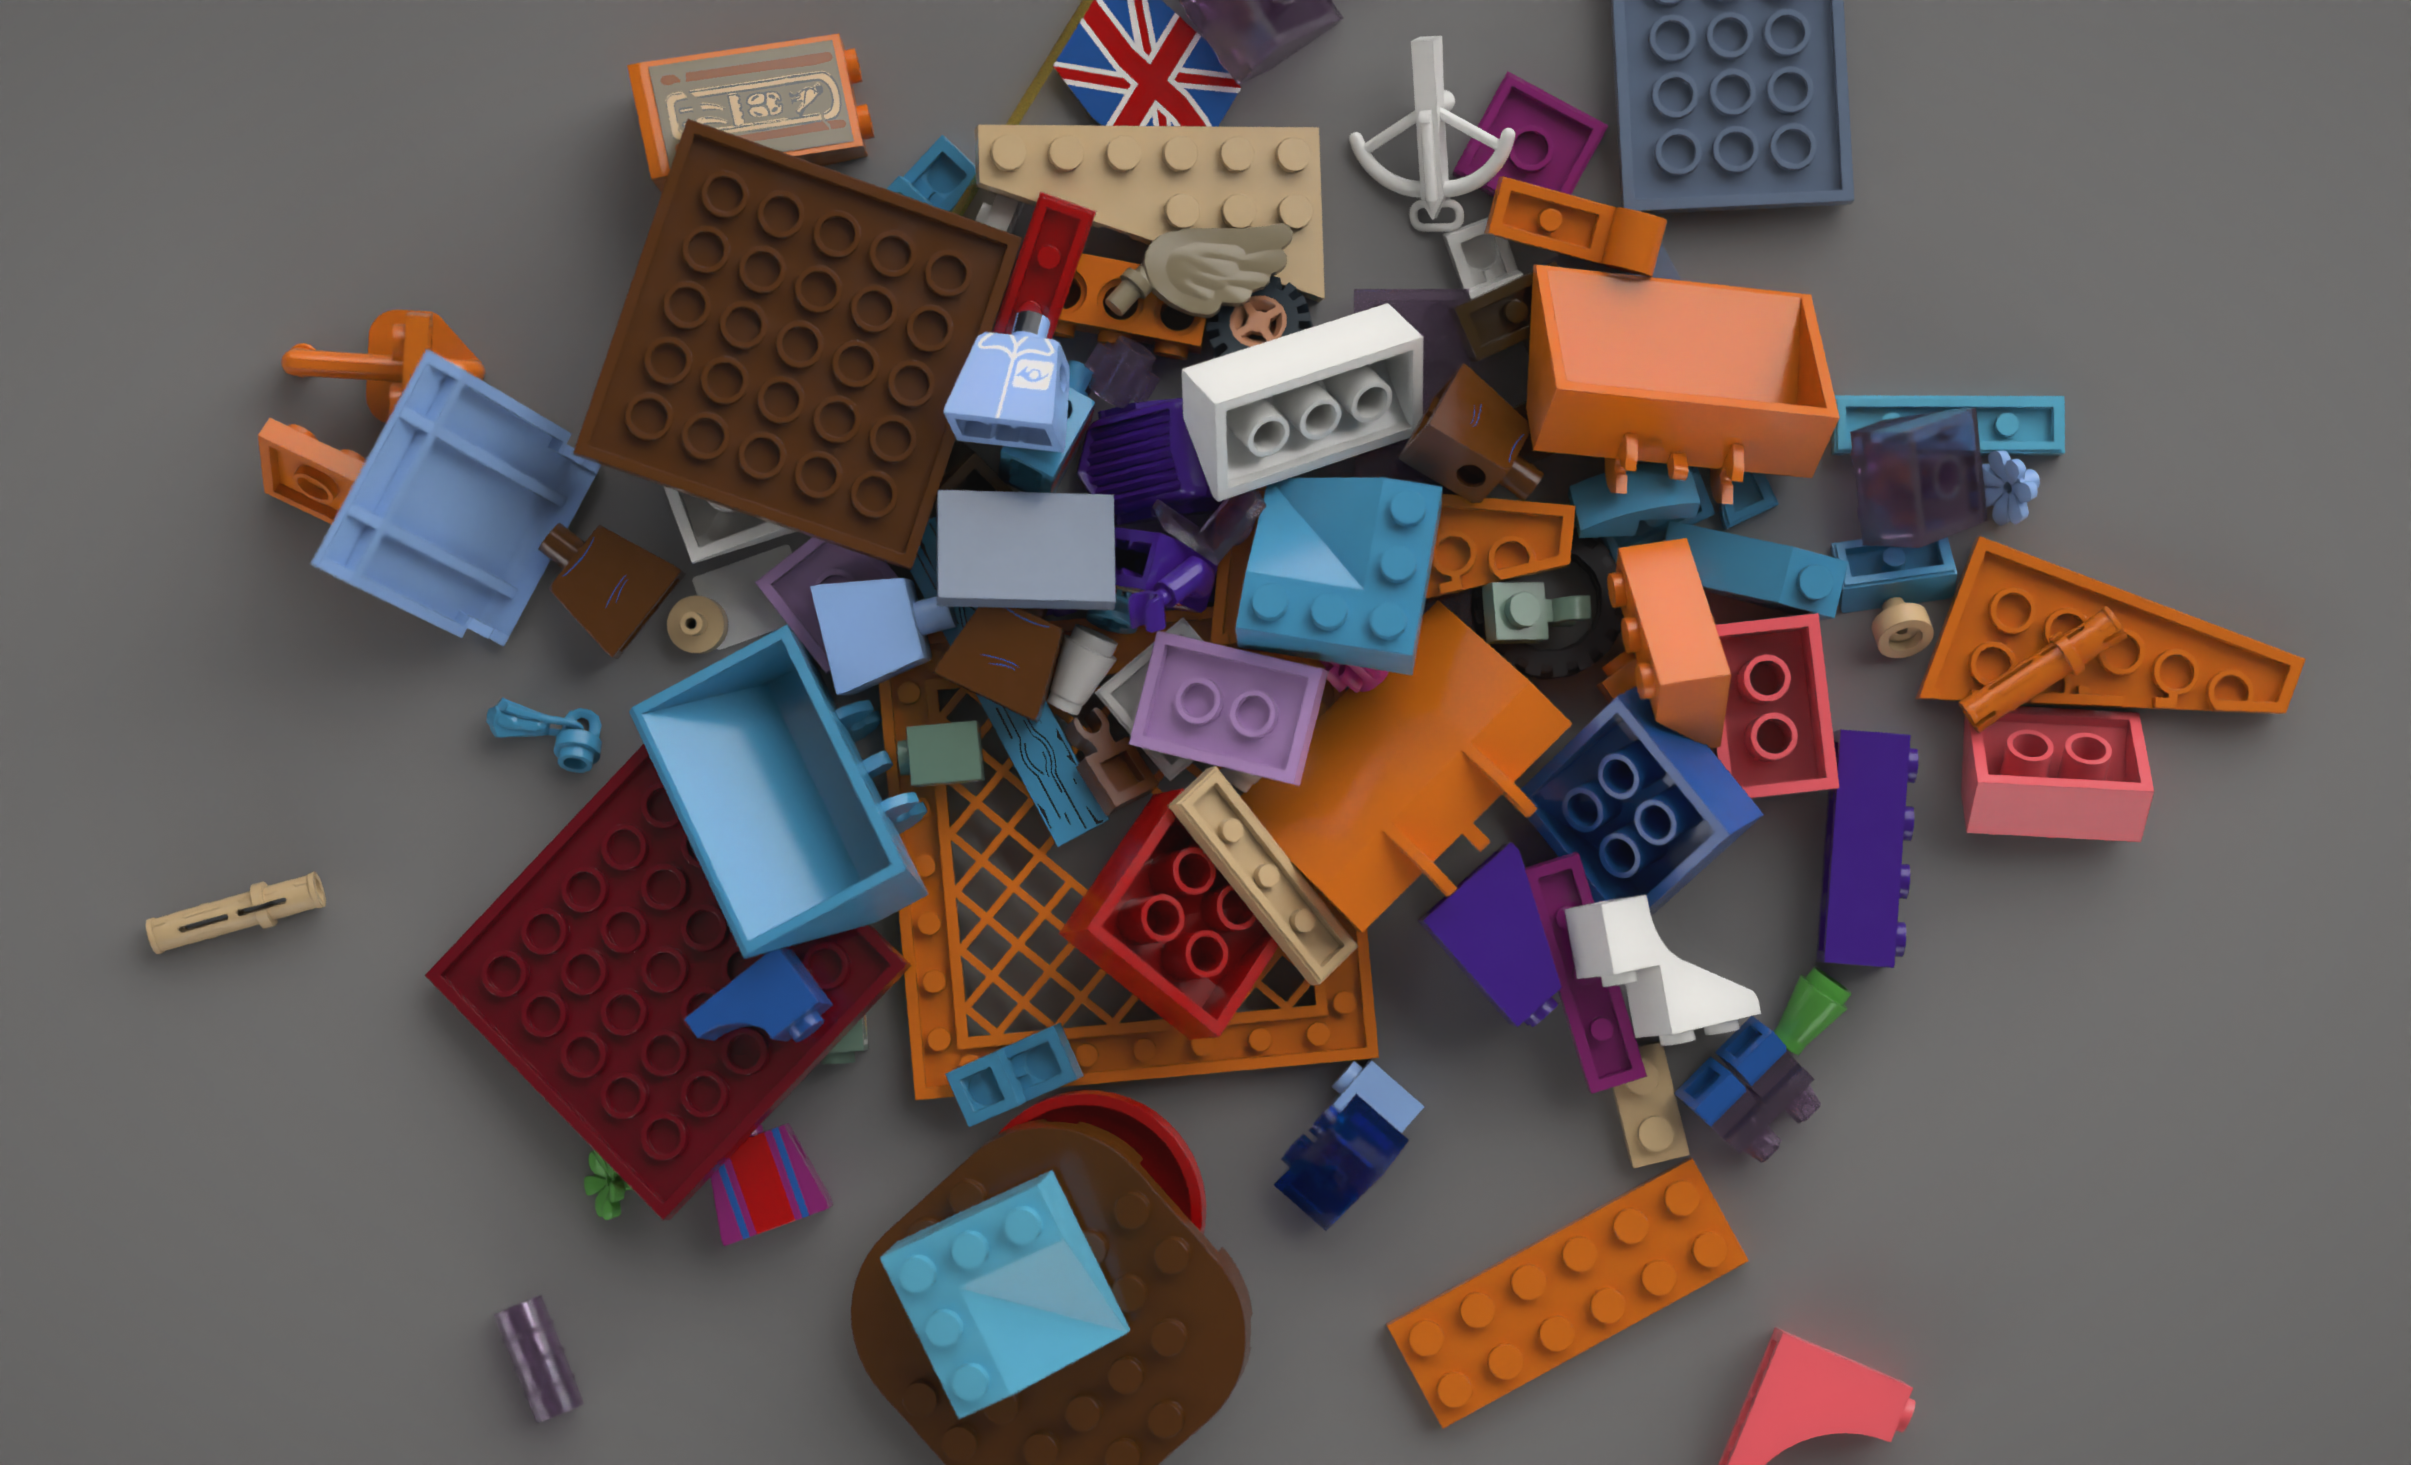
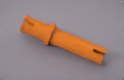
(2052, 663)

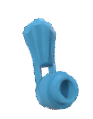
(573, 746)

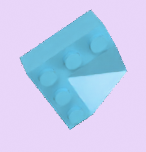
(1004, 1293)

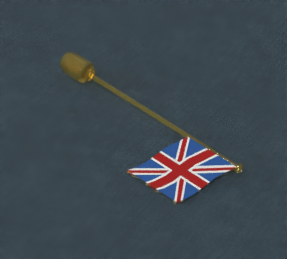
(1132, 69)

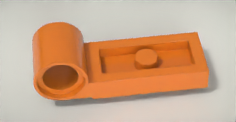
(1576, 227)

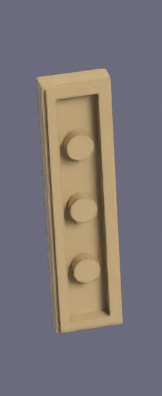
(1263, 875)

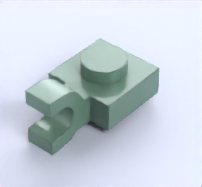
(1522, 613)

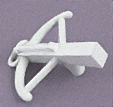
(1430, 116)

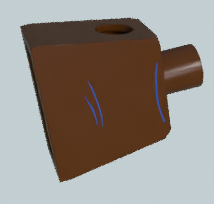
(1471, 441)
(608, 583)
(1005, 658)

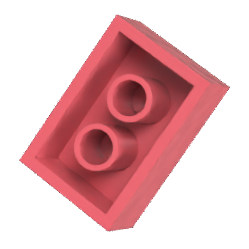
(1777, 708)

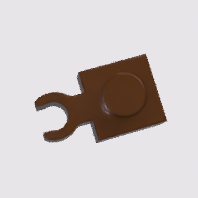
(1111, 768)

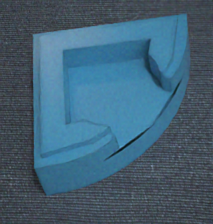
(1749, 500)

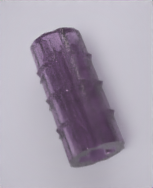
(539, 1359)

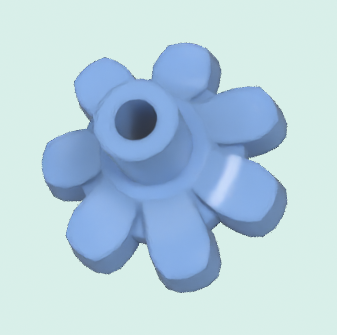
(2008, 487)

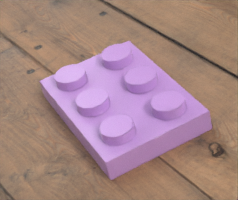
(1228, 708)

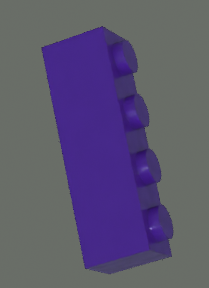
(1865, 849)

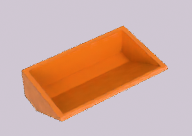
(1677, 376)
(1408, 770)

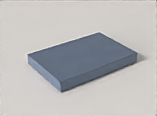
(1025, 550)

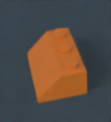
(1672, 637)

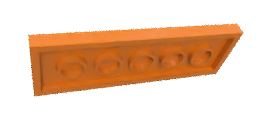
(1567, 1292)

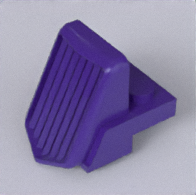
(1142, 458)

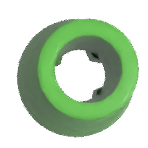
(1811, 1009)

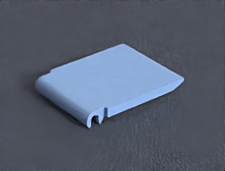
(457, 504)

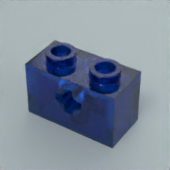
(1340, 1161)

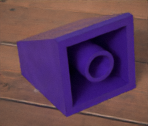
(1498, 938)

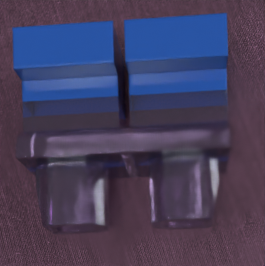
(1772, 1085)

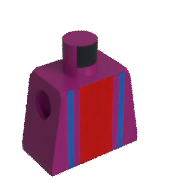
(766, 1185)

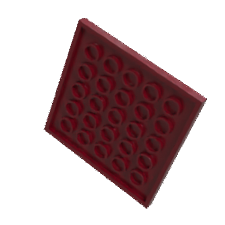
(602, 960)

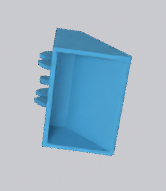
(781, 796)

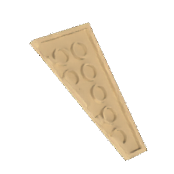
(1170, 180)

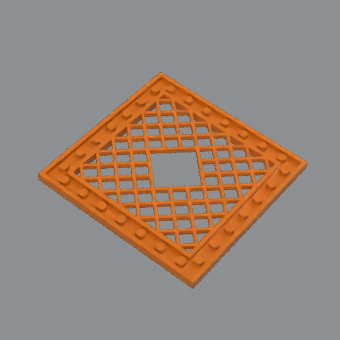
(1332, 1030)

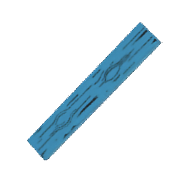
(1036, 749)

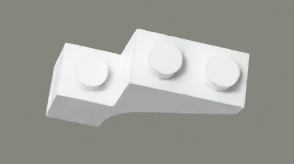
(1662, 990)

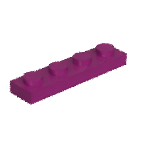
(1593, 1012)

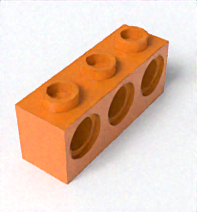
(1097, 280)

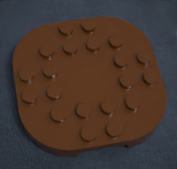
(1119, 1402)

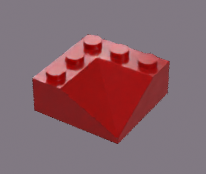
(1171, 926)

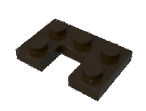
(1495, 323)

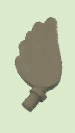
(1205, 268)

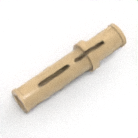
(300, 895)

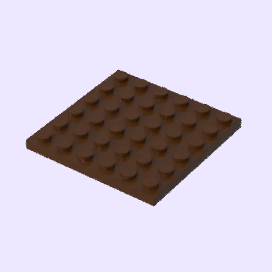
(795, 344)

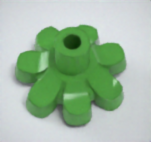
(606, 1185)

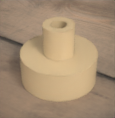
(710, 627)
(1902, 628)

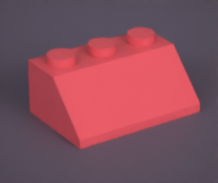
(2057, 775)

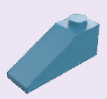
(1763, 571)

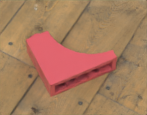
(1810, 1394)

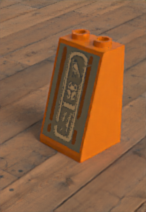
(775, 94)

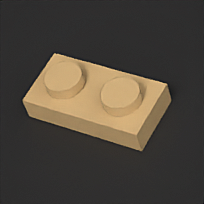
(1651, 1112)

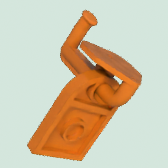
(394, 351)
(306, 470)

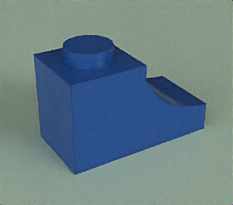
(769, 994)

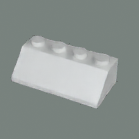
(1304, 400)

